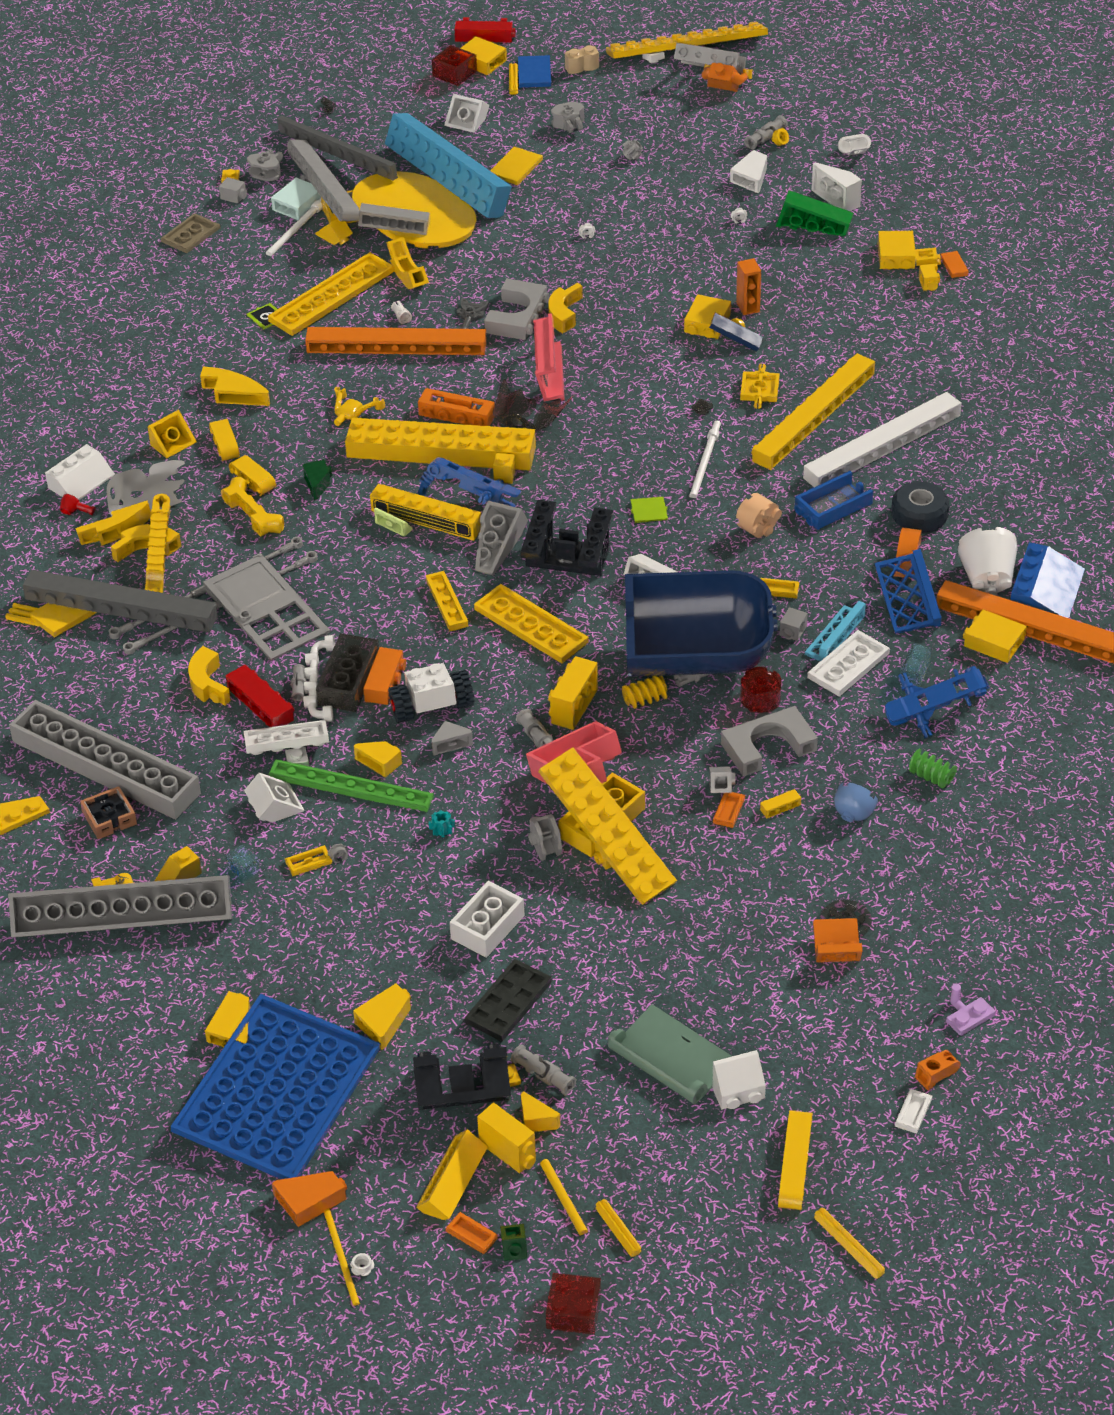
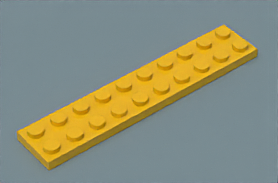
(693, 38)

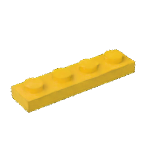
(446, 601)

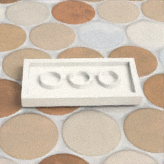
(848, 663)
(286, 736)

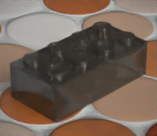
(347, 672)

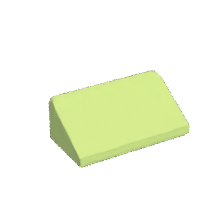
(391, 522)

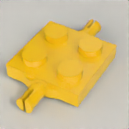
(759, 386)

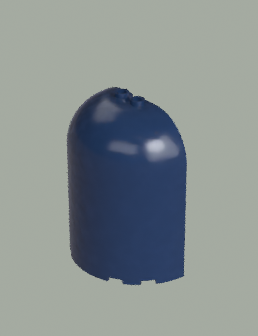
(697, 622)

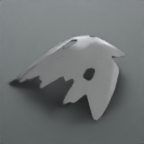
(136, 480)

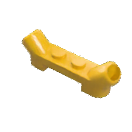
(261, 521)

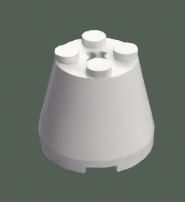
(989, 558)

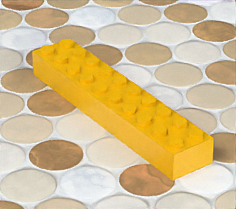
(427, 441)

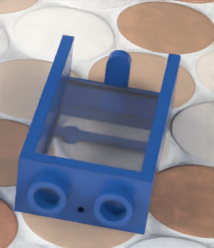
(832, 501)

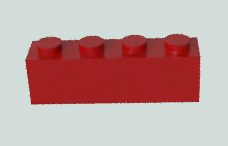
(259, 697)

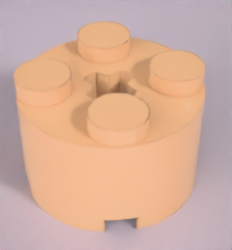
(758, 515)

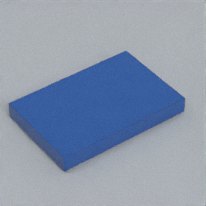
(534, 71)

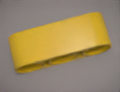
(224, 439)
(254, 474)

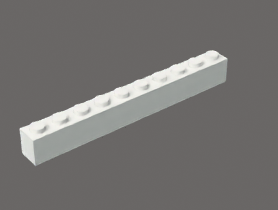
(883, 439)

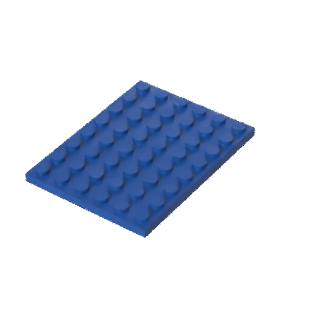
(277, 1091)

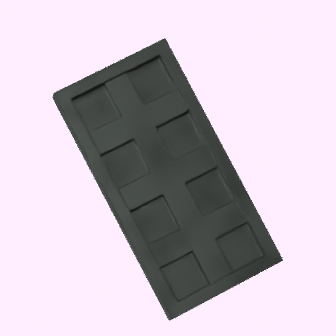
(508, 1000)

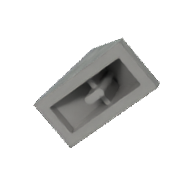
(451, 738)

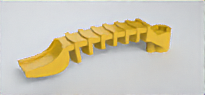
(157, 543)

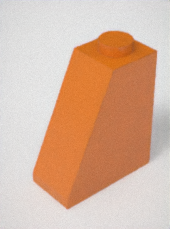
(309, 1195)

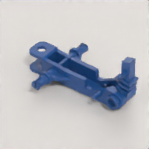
(469, 480)
(938, 696)

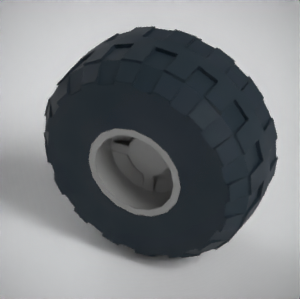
(920, 506)

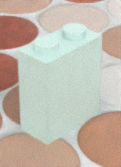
(295, 198)

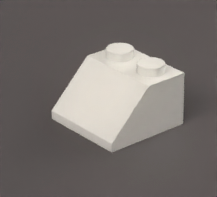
(466, 113)
(272, 798)
(738, 1080)

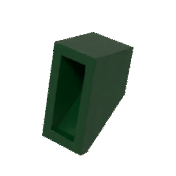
(317, 477)

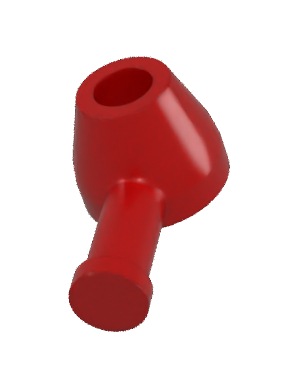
(70, 504)

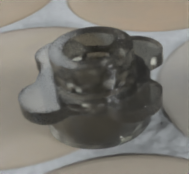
(702, 407)

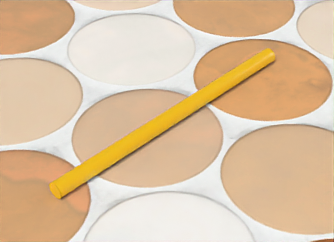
(341, 1257)

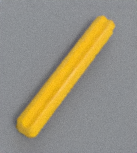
(849, 1243)

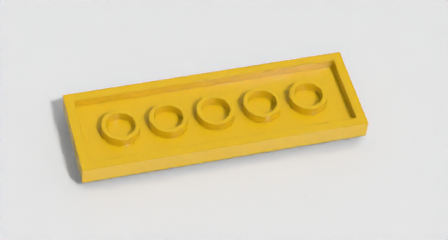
(531, 623)

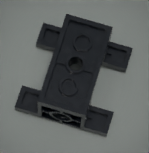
(566, 551)
(494, 1080)

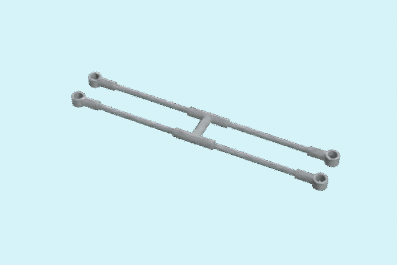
(201, 590)

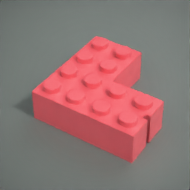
(592, 742)

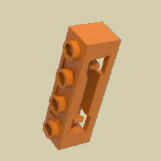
(455, 408)

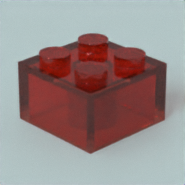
(454, 65)
(573, 1303)

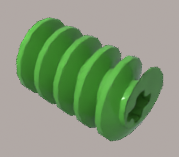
(932, 770)

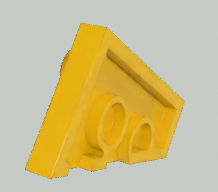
(21, 812)

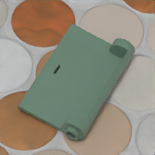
(658, 1049)

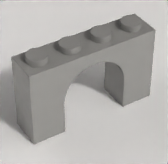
(517, 324)
(785, 723)

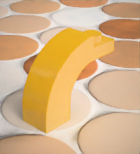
(404, 266)
(558, 305)
(138, 538)
(200, 668)

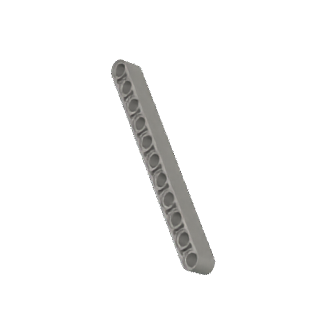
(323, 180)

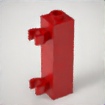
(490, 31)

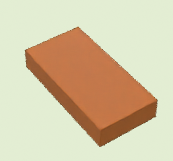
(954, 264)
(729, 809)
(471, 1233)

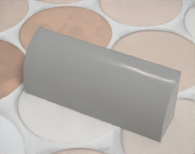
(394, 219)

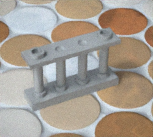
(702, 55)

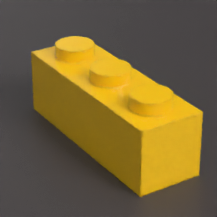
(780, 803)

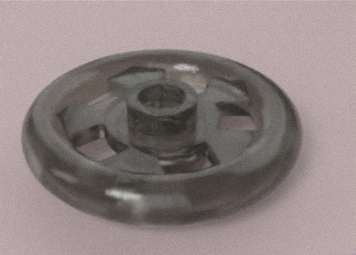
(850, 905)

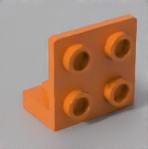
(837, 940)

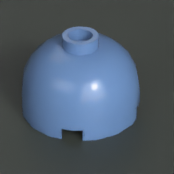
(854, 802)

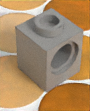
(793, 624)

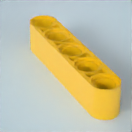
(795, 1160)

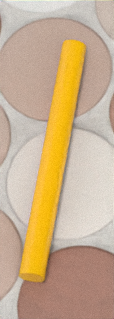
(563, 1196)

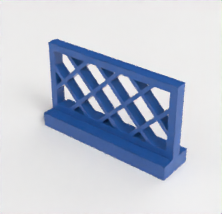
(925, 592)

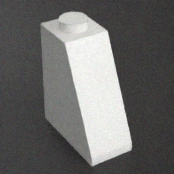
(750, 171)

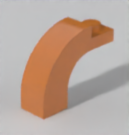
(908, 541)

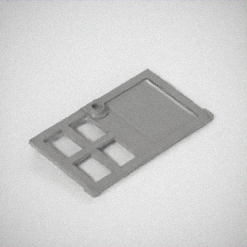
(256, 592)

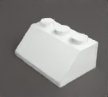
(79, 473)

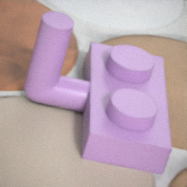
(968, 1016)

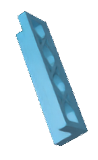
(841, 632)

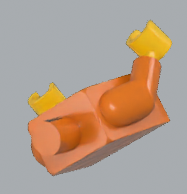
(725, 76)

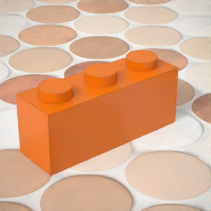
(748, 286)
(384, 674)

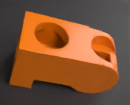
(936, 1068)

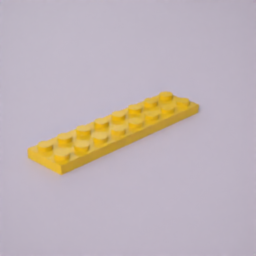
(330, 293)
(607, 826)

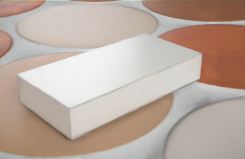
(913, 1111)

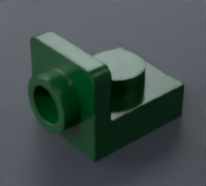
(513, 1242)

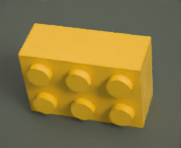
(573, 692)

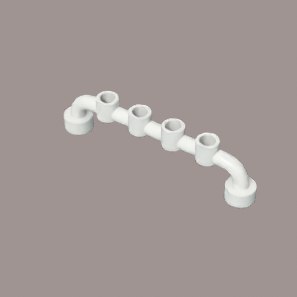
(311, 674)

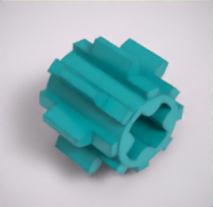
(441, 823)

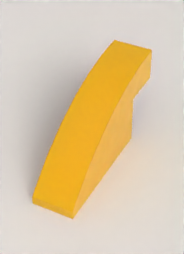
(233, 387)

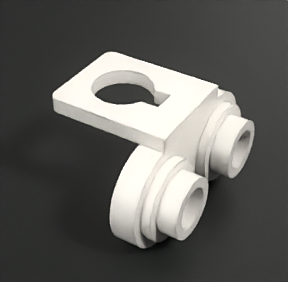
(854, 144)

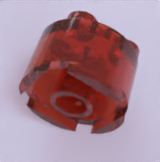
(760, 690)

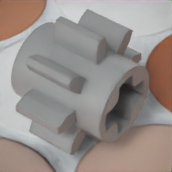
(632, 149)

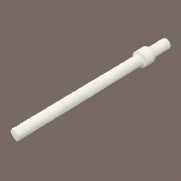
(315, 208)
(712, 436)

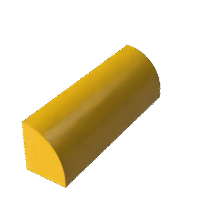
(452, 1176)

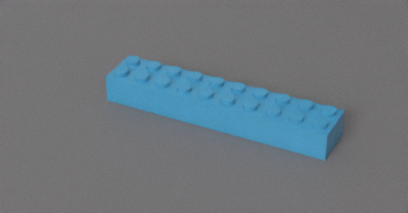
(448, 165)

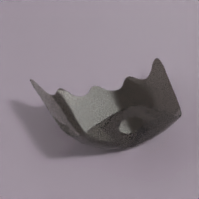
(514, 407)

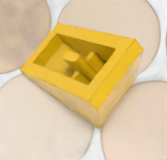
(538, 1115)

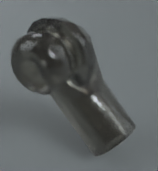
(329, 105)

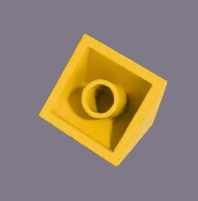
(170, 434)

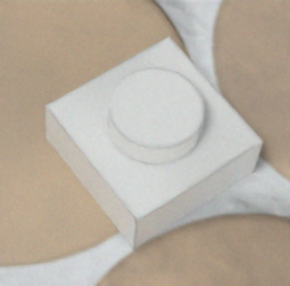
(654, 57)
(297, 756)

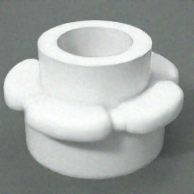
(743, 215)
(587, 226)
(362, 1259)

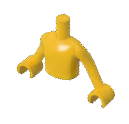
(352, 408)

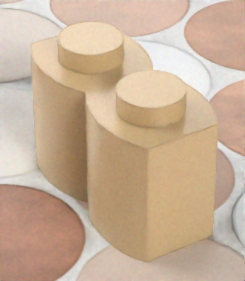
(581, 59)

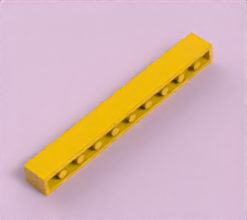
(813, 411)

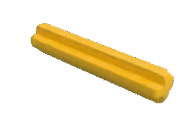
(513, 79)
(618, 1228)

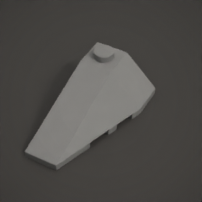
(498, 534)

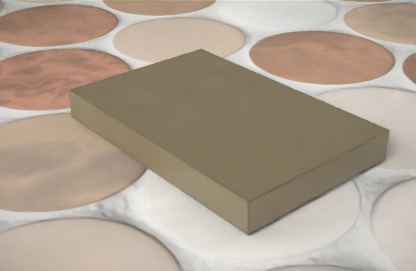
(190, 233)

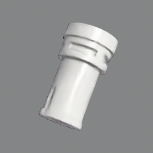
(401, 312)

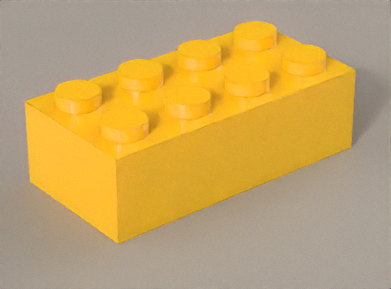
(627, 796)

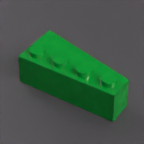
(813, 215)

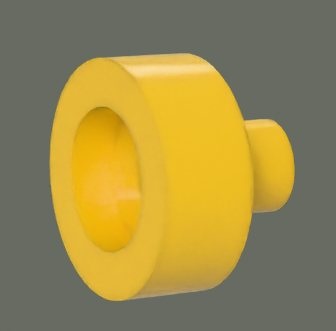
(780, 137)

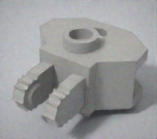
(568, 116)
(266, 164)
(545, 836)

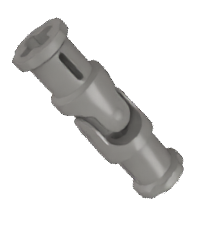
(765, 132)
(533, 728)
(551, 1074)

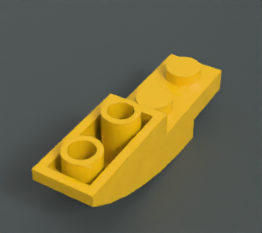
(110, 528)

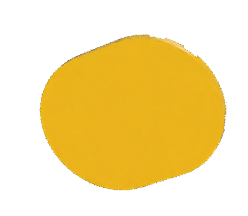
(450, 216)

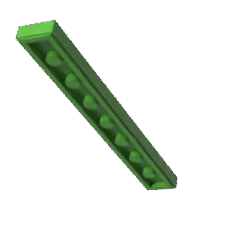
(351, 785)

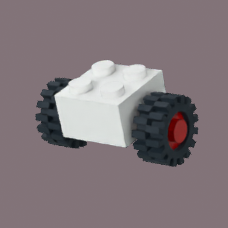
(429, 690)

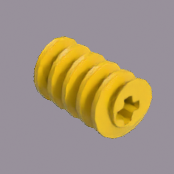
(644, 691)

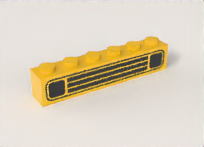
(427, 511)

